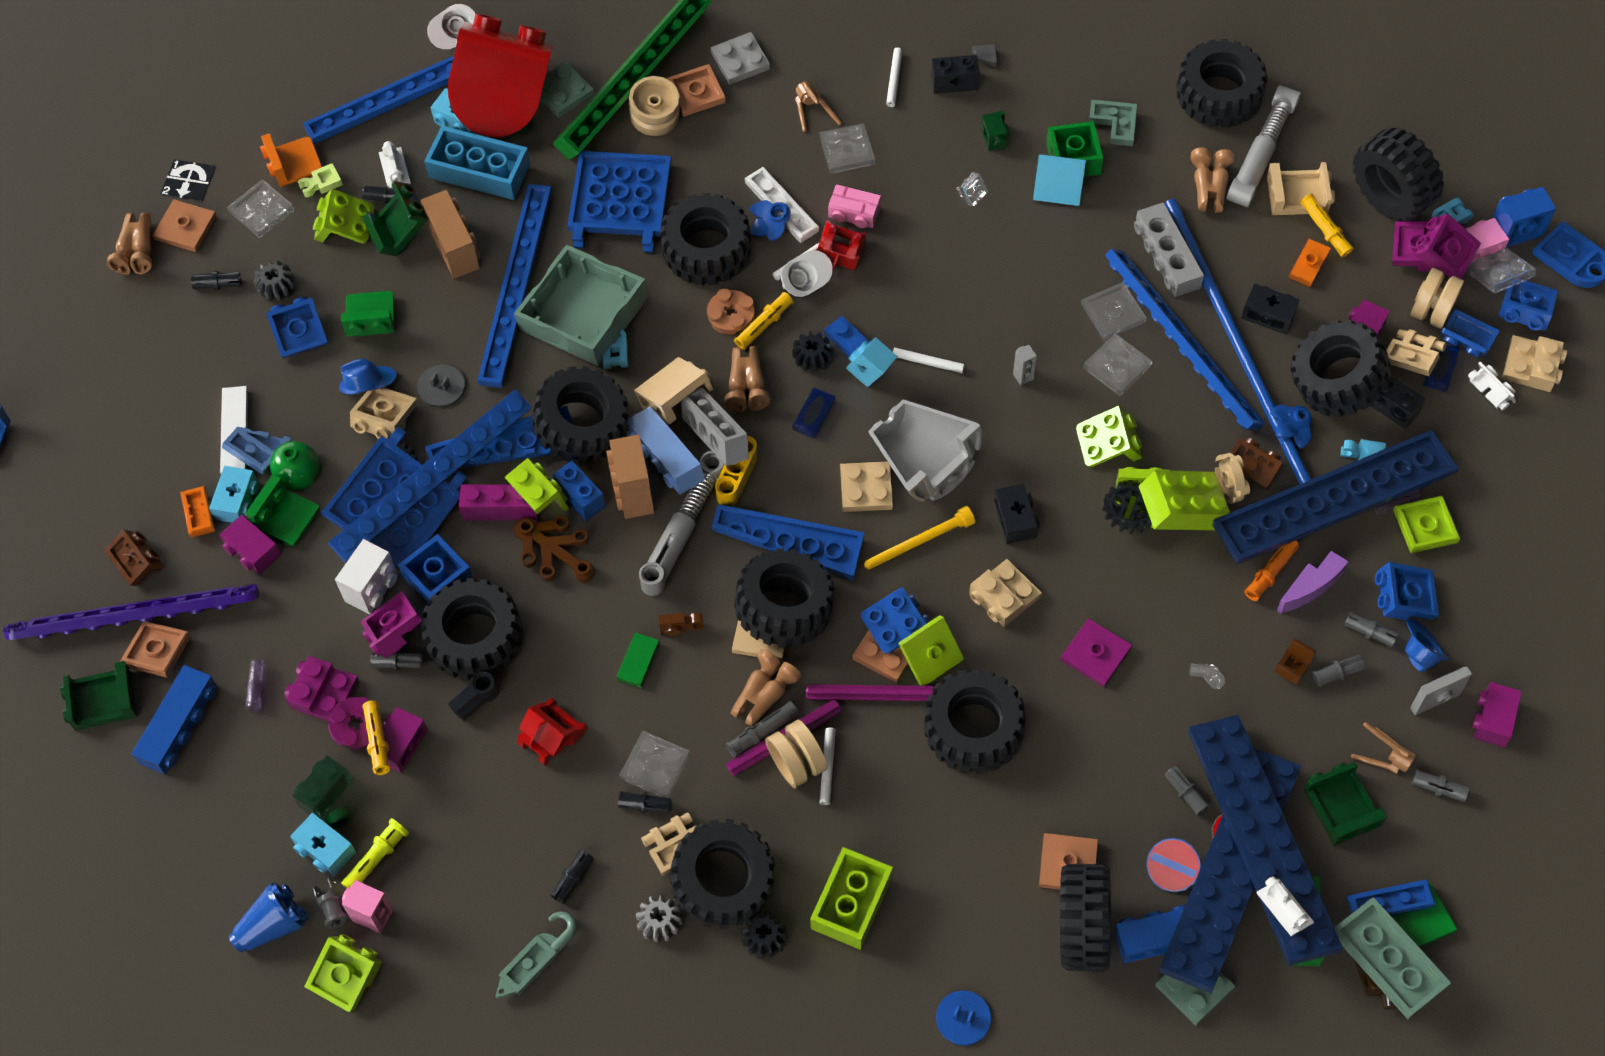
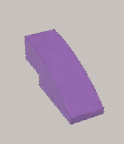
(1313, 582)

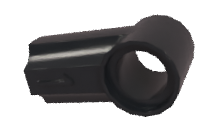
(472, 698)

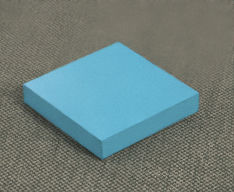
(1059, 180)

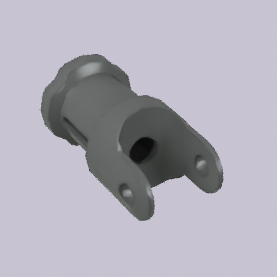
(331, 905)

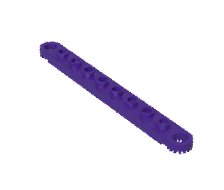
(122, 614)

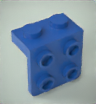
(893, 619)

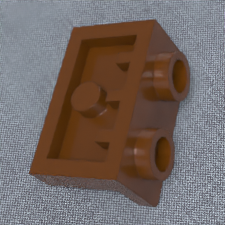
(1258, 465)
(133, 556)

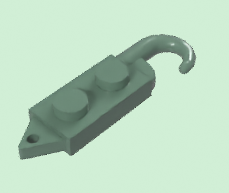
(534, 958)

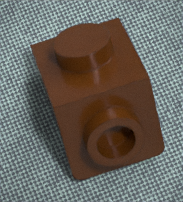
(1295, 661)

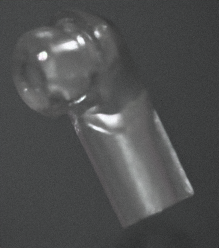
(1209, 673)

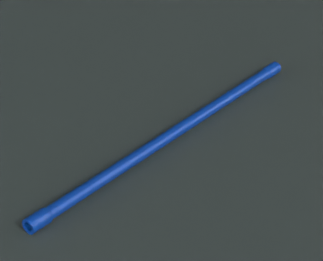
(1237, 341)

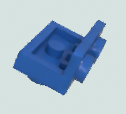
(1469, 333)

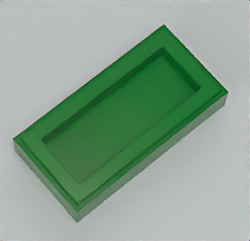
(638, 660)

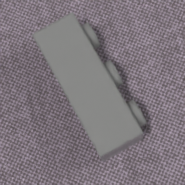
(1024, 364)

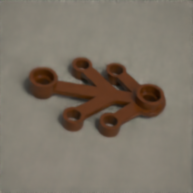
(551, 546)

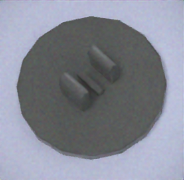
(441, 386)

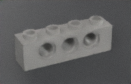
(1188, 275)
(715, 427)

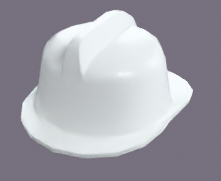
(445, 26)
(806, 273)

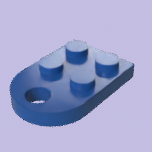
(1572, 256)

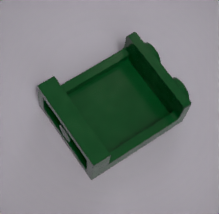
(397, 220)
(99, 698)
(1343, 803)

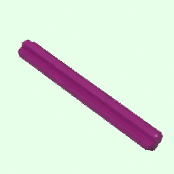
(868, 692)
(761, 751)

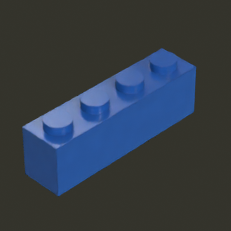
(175, 720)
(1148, 935)

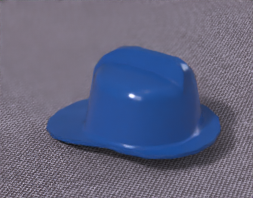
(363, 376)
(1423, 647)

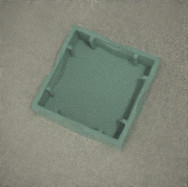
(581, 305)

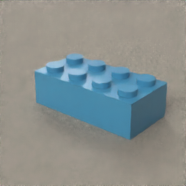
(477, 162)

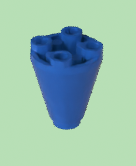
(268, 918)

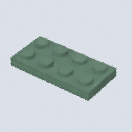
(1391, 958)

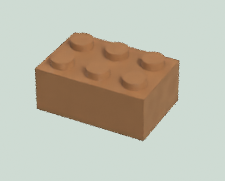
(451, 234)
(630, 477)

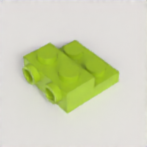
(343, 972)

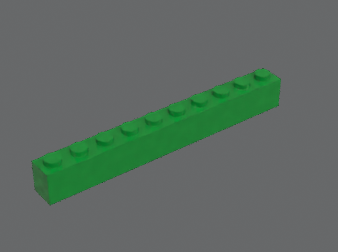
(635, 68)

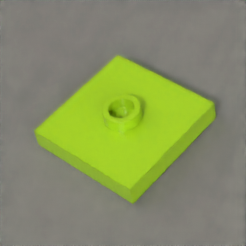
(1426, 524)
(931, 651)

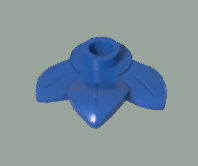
(767, 220)
(1292, 425)

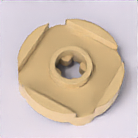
(1231, 477)

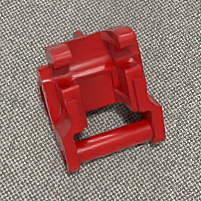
(838, 252)
(545, 734)

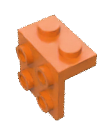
(291, 160)

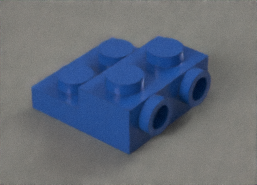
(1529, 305)
(296, 327)
(1407, 592)

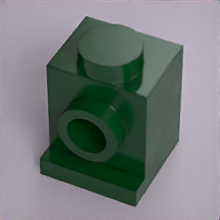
(994, 130)

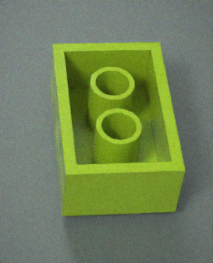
(1183, 499)
(851, 898)

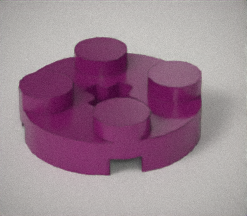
(341, 717)

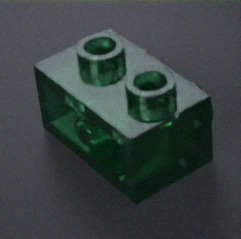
(322, 787)

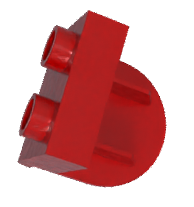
(497, 76)

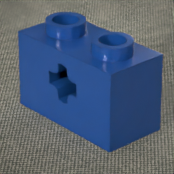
(579, 490)

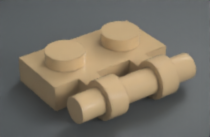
(1413, 357)
(665, 850)

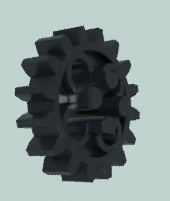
(1117, 511)

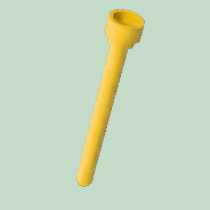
(963, 517)

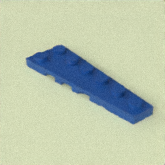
(513, 444)
(832, 546)

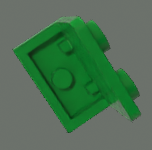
(369, 314)

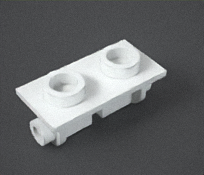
(393, 164)
(1499, 393)
(1284, 906)

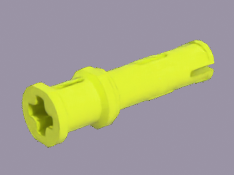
(382, 845)

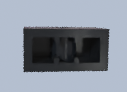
(955, 74)
(1270, 308)
(1015, 513)

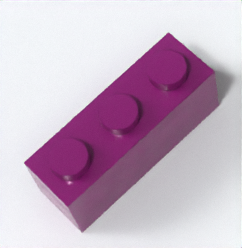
(493, 503)

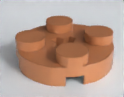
(727, 300)

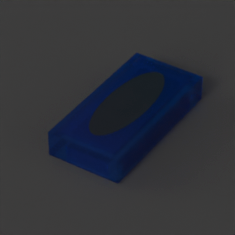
(1443, 370)
(814, 413)

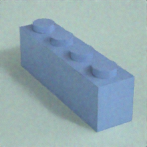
(665, 451)

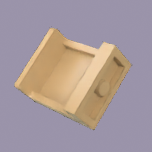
(1290, 187)
(672, 386)

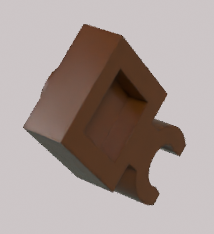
(677, 623)

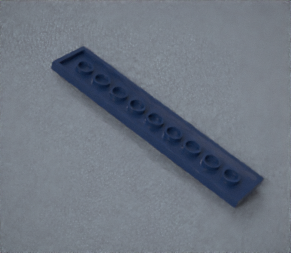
(1334, 497)
(1262, 833)
(1220, 895)

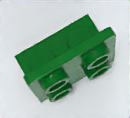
(281, 512)

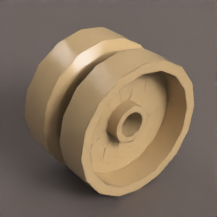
(654, 106)
(1435, 297)
(796, 753)

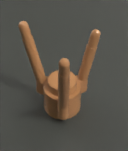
(808, 96)
(1400, 756)

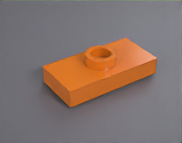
(1309, 262)
(197, 511)

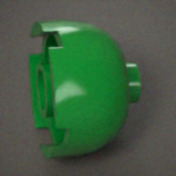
(295, 464)

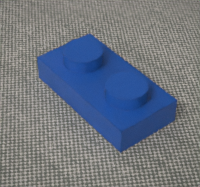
(844, 336)

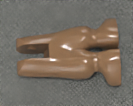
(1210, 183)
(132, 246)
(745, 376)
(763, 691)

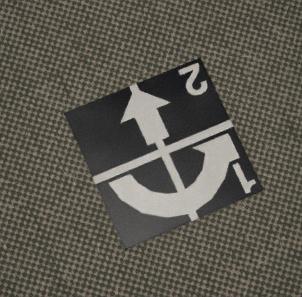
(187, 180)

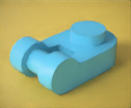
(1455, 205)
(620, 346)

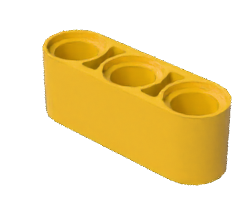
(736, 481)

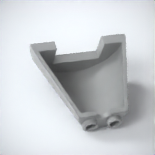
(927, 448)

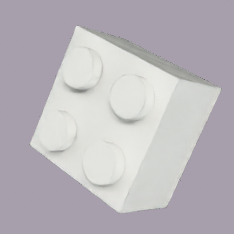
(366, 577)

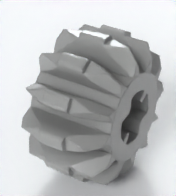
(651, 925)

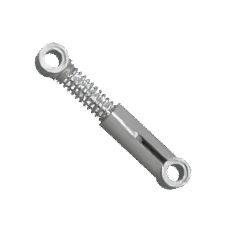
(1245, 184)
(679, 529)

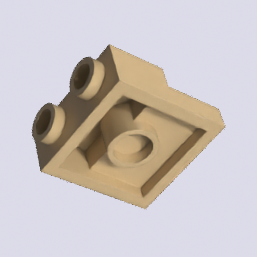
(1534, 362)
(381, 412)
(1004, 592)

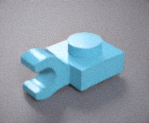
(1364, 449)

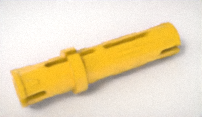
(1332, 233)
(770, 315)
(380, 758)

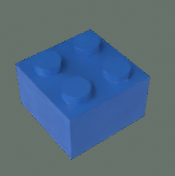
(1525, 215)
(433, 568)

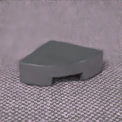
(986, 54)

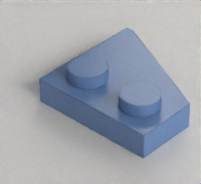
(253, 447)

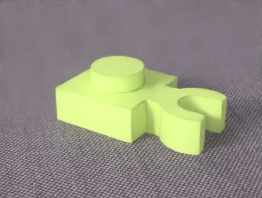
(322, 180)

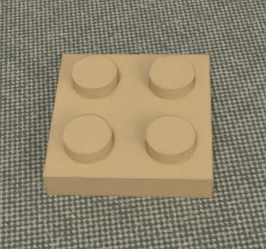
(866, 486)

